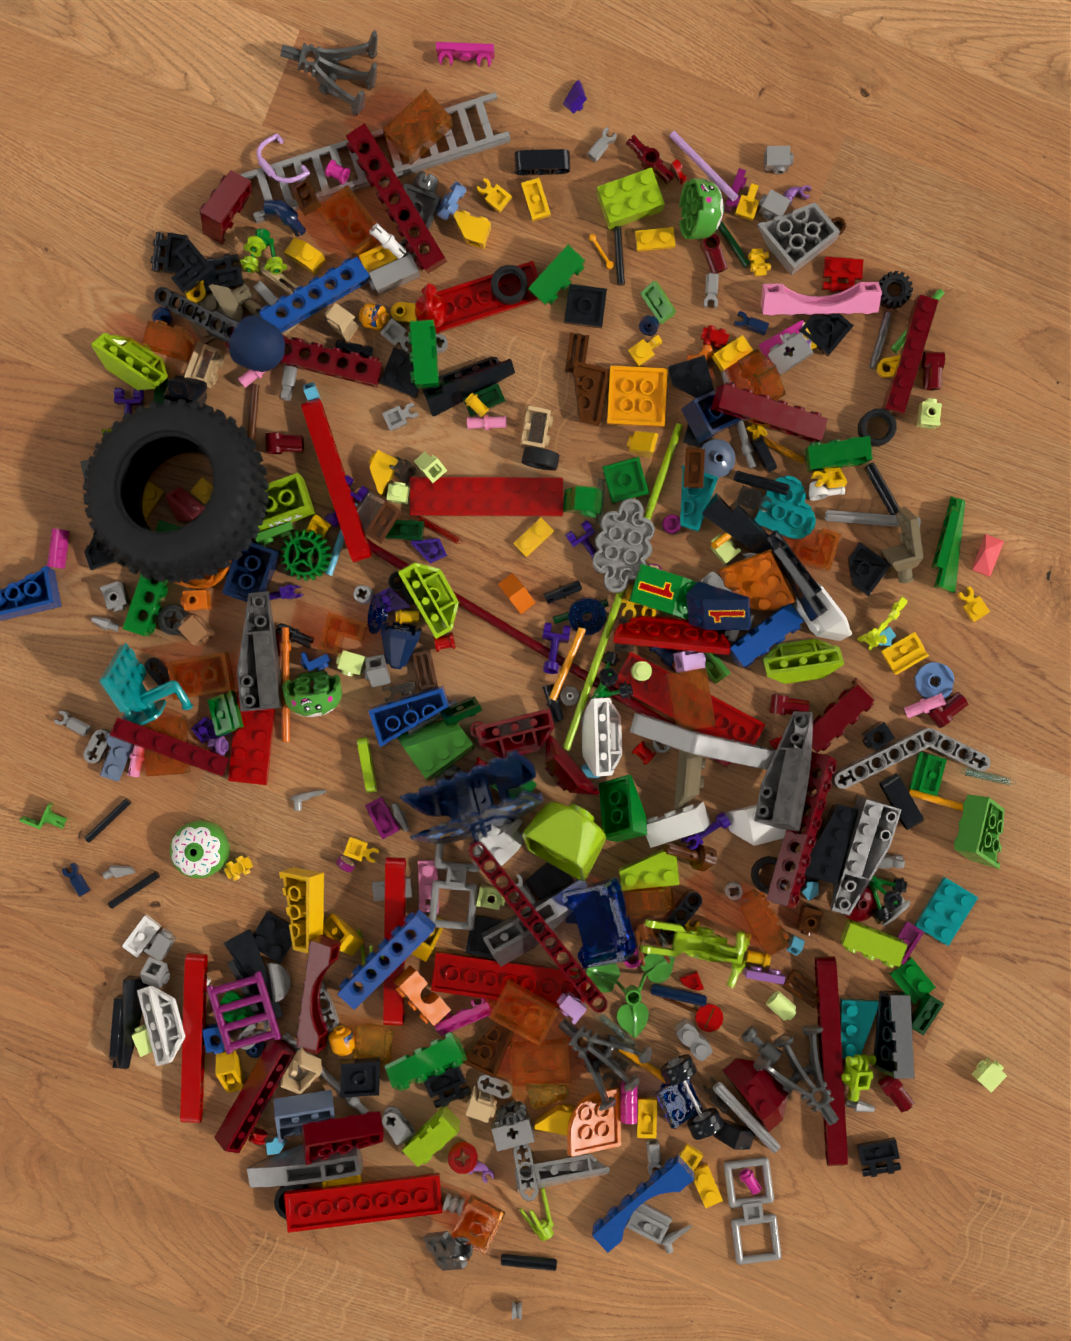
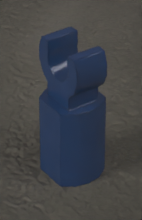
(752, 324)
(76, 880)

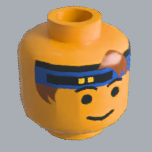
(373, 316)
(342, 1040)

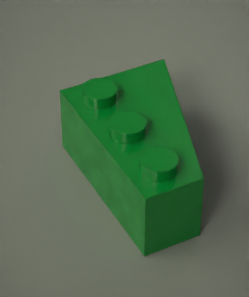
(557, 275)
(424, 354)
(838, 453)
(583, 500)

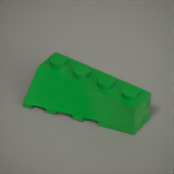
(426, 1062)

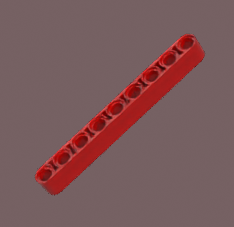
(335, 480)
(393, 916)
(193, 1044)

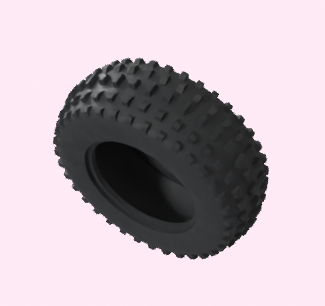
(130, 457)

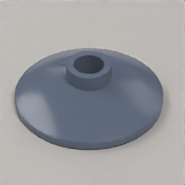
(722, 448)

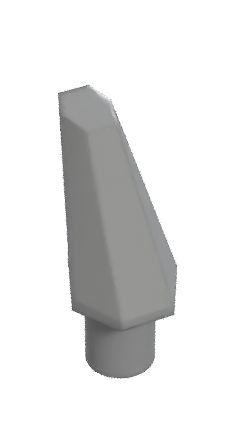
(105, 623)
(400, 817)
(118, 871)
(860, 1106)

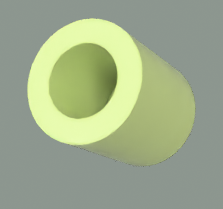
(641, 671)
(781, 1006)

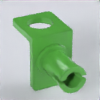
(48, 817)

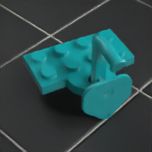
(125, 687)

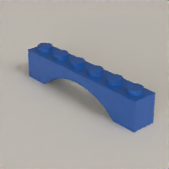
(671, 1178)

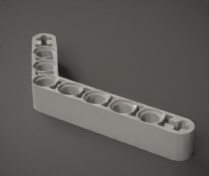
(701, 743)
(903, 753)

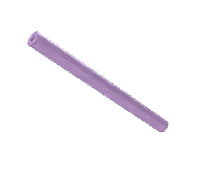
(704, 166)

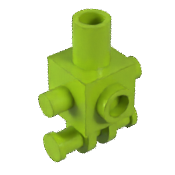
(857, 1074)

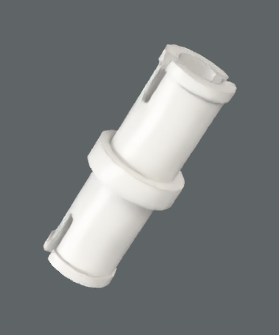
(388, 241)

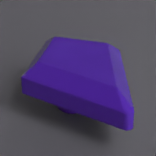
(575, 98)
(430, 549)
(392, 600)
(205, 730)

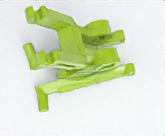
(702, 945)

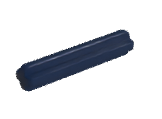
(679, 995)

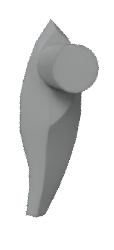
(298, 798)
(897, 911)
(671, 1237)

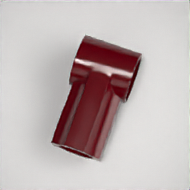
(714, 255)
(932, 364)
(278, 443)
(785, 705)
(943, 714)
(893, 1088)

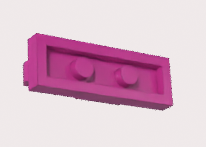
(465, 52)
(463, 1017)

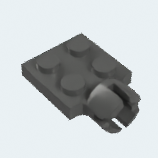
(423, 197)
(447, 1250)

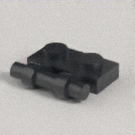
(171, 261)
(228, 277)
(449, 1079)
(877, 1152)

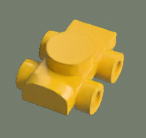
(758, 263)
(241, 866)

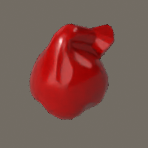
(430, 306)

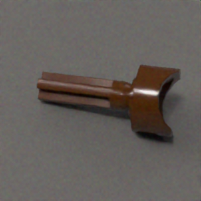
(698, 857)

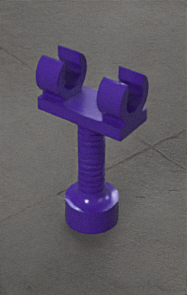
(119, 395)
(361, 495)
(584, 539)
(286, 593)
(551, 666)
(696, 839)

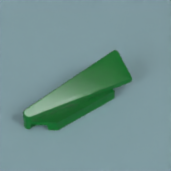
(948, 546)

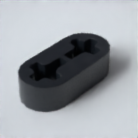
(764, 454)
(156, 676)

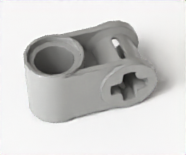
(400, 1128)

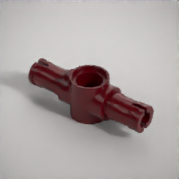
(644, 152)

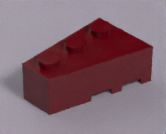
(223, 205)

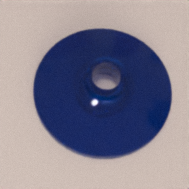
(376, 615)

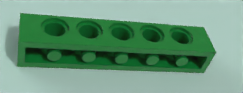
(139, 602)

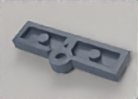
(116, 757)

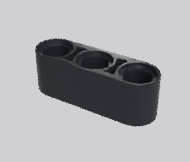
(542, 162)
(900, 798)
(682, 904)

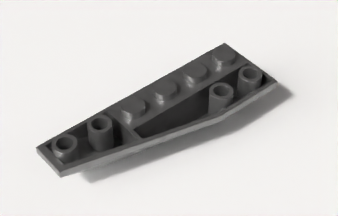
(259, 660)
(786, 780)
(866, 848)
(512, 938)
(290, 1168)

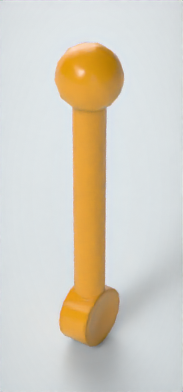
(609, 264)

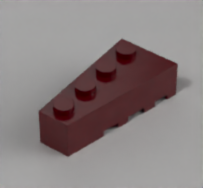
(841, 714)
(341, 1135)

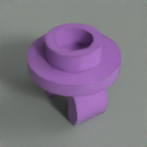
(218, 746)

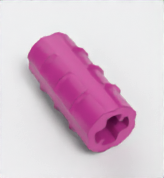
(58, 548)
(628, 1105)

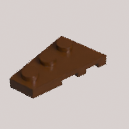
(590, 391)

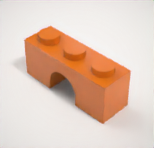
(410, 984)

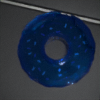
(583, 605)

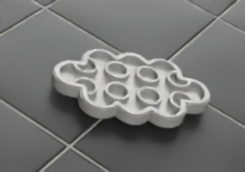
(623, 545)

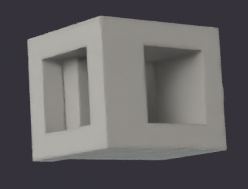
(122, 598)
(161, 944)

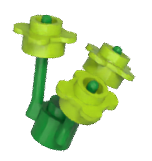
(255, 246)

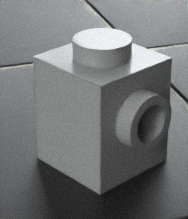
(777, 159)
(773, 205)
(377, 670)
(155, 973)

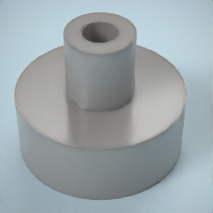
(564, 695)

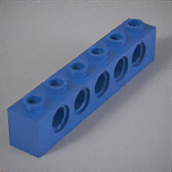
(351, 268)
(355, 995)

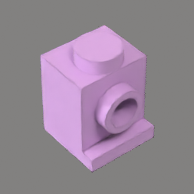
(689, 661)
(571, 1006)

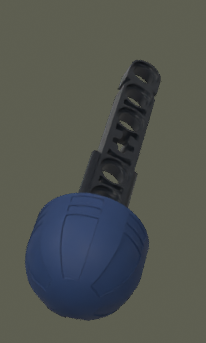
(253, 343)

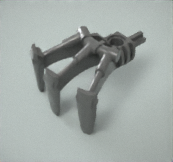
(327, 62)
(603, 1057)
(801, 1073)

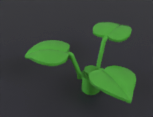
(635, 1014)

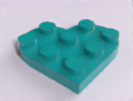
(788, 512)

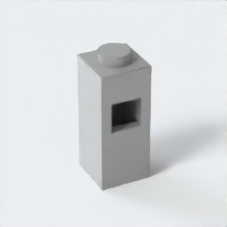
(394, 274)

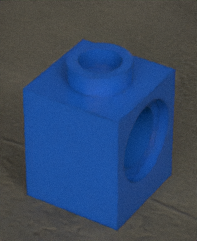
(210, 1045)

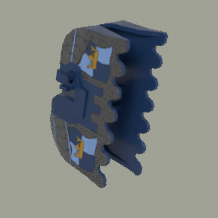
(470, 802)

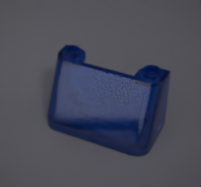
(601, 923)

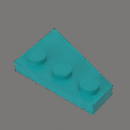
(695, 501)
(855, 1024)

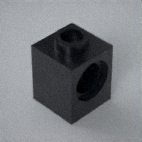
(885, 736)

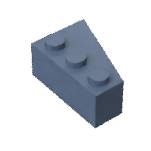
(301, 1109)

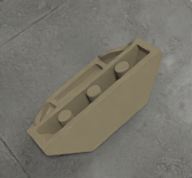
(688, 778)

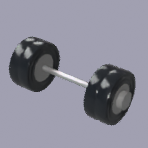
(705, 1122)

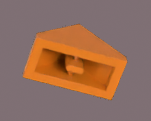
(516, 593)

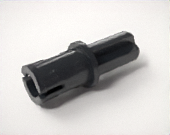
(563, 591)
(297, 636)
(552, 704)

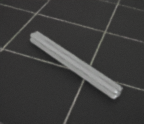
(862, 518)
(746, 1117)

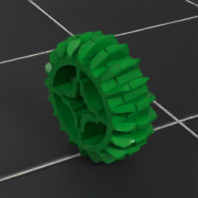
(292, 564)

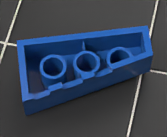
(30, 595)
(764, 635)
(404, 713)

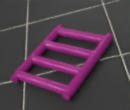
(267, 1015)

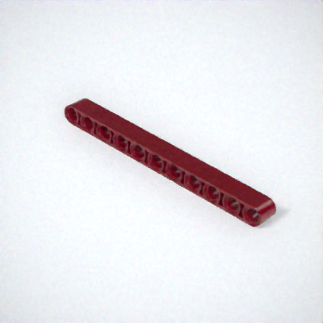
(542, 934)
(831, 1057)

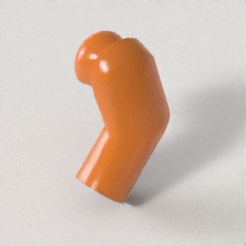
(707, 351)

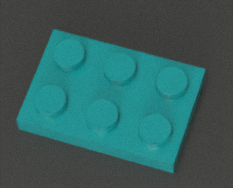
(946, 911)

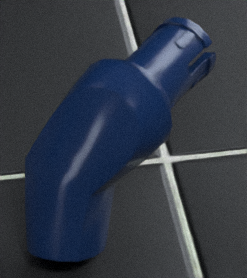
(285, 214)

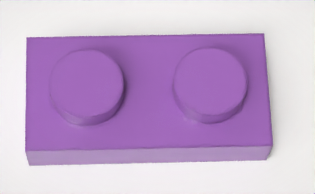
(757, 973)

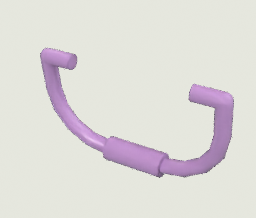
(267, 168)

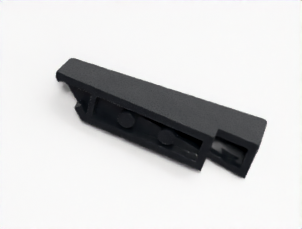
(464, 381)
(737, 523)
(798, 576)
(247, 962)
(125, 1018)

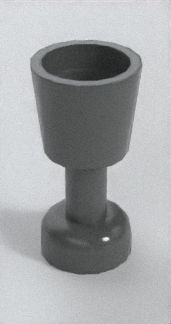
(765, 1048)

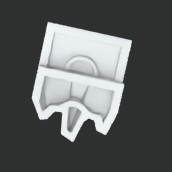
(504, 840)

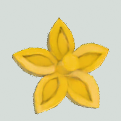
(757, 430)

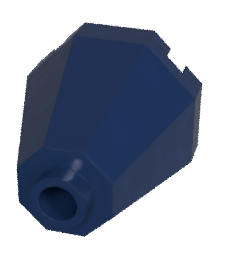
(399, 643)

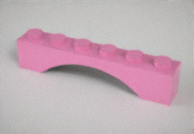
(860, 298)

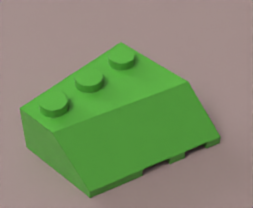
(436, 747)
(980, 830)

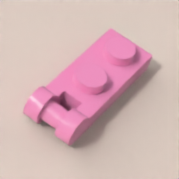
(426, 875)

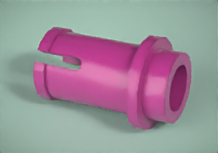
(747, 1177)

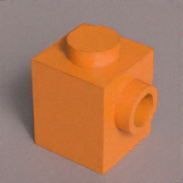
(196, 600)

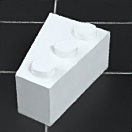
(677, 824)

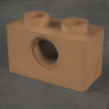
(196, 630)

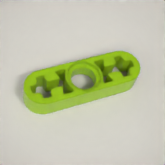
(367, 765)

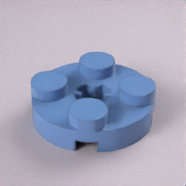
(449, 202)
(923, 677)

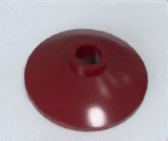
(866, 911)

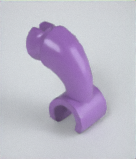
(792, 192)
(484, 1169)

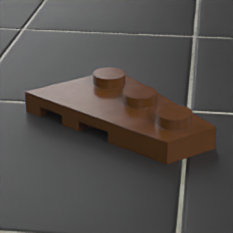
(490, 1050)

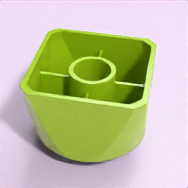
(565, 838)

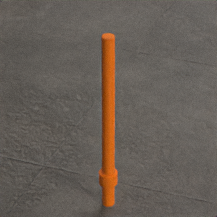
(285, 647)

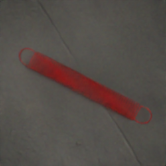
(436, 529)

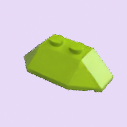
(130, 361)
(431, 596)
(802, 661)

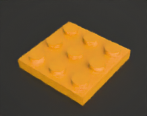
(637, 396)

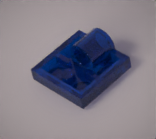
(677, 1103)

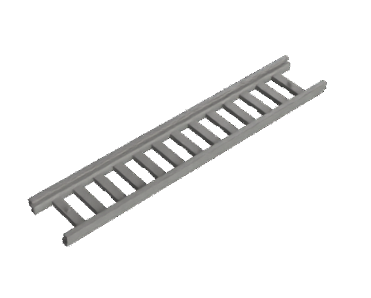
(400, 170)

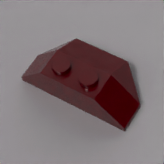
(520, 733)
(566, 770)
(759, 1091)

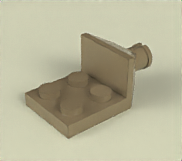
(224, 301)
(910, 552)

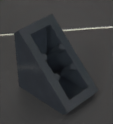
(735, 1136)

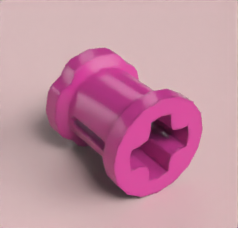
(337, 172)

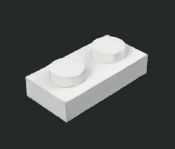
(141, 936)

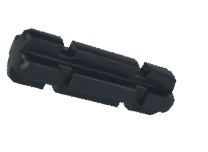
(353, 347)

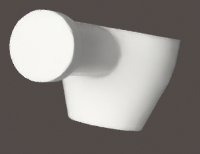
(819, 493)

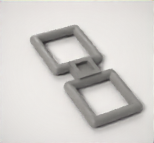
(456, 881)
(752, 1210)

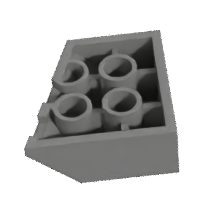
(799, 236)

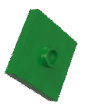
(625, 480)

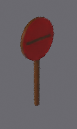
(707, 1018)

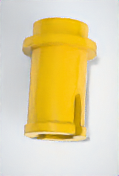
(476, 405)
(407, 616)
(758, 958)

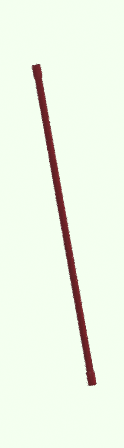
(525, 639)

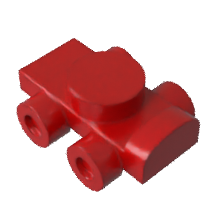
(718, 337)

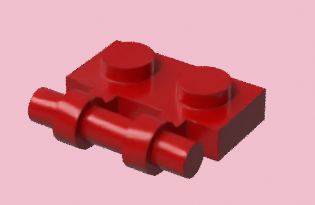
(841, 268)

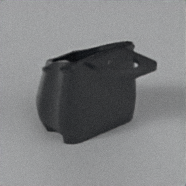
(186, 389)

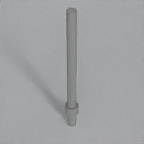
(747, 448)
(353, 1102)

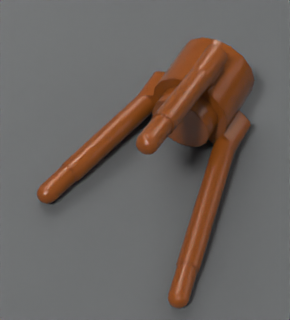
(642, 934)

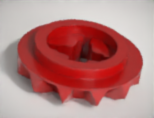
(456, 1152)

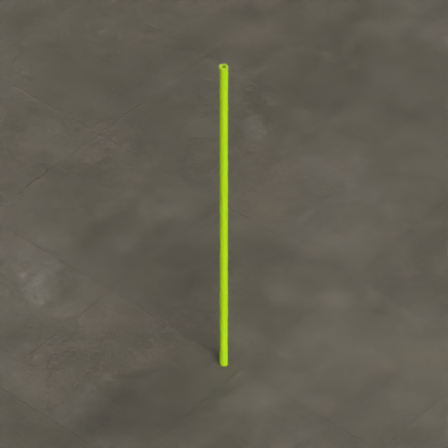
(619, 596)

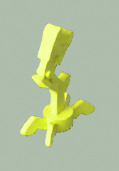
(873, 637)

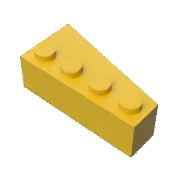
(305, 905)

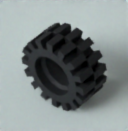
(903, 283)

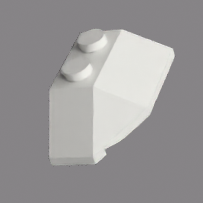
(830, 624)
(601, 736)
(753, 832)
(162, 1023)

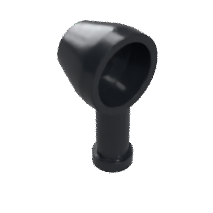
(399, 587)

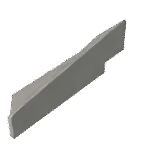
(563, 1171)

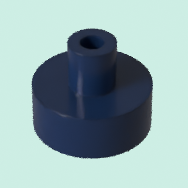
(162, 314)
(649, 325)
(256, 1050)

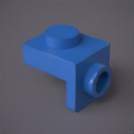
(320, 663)

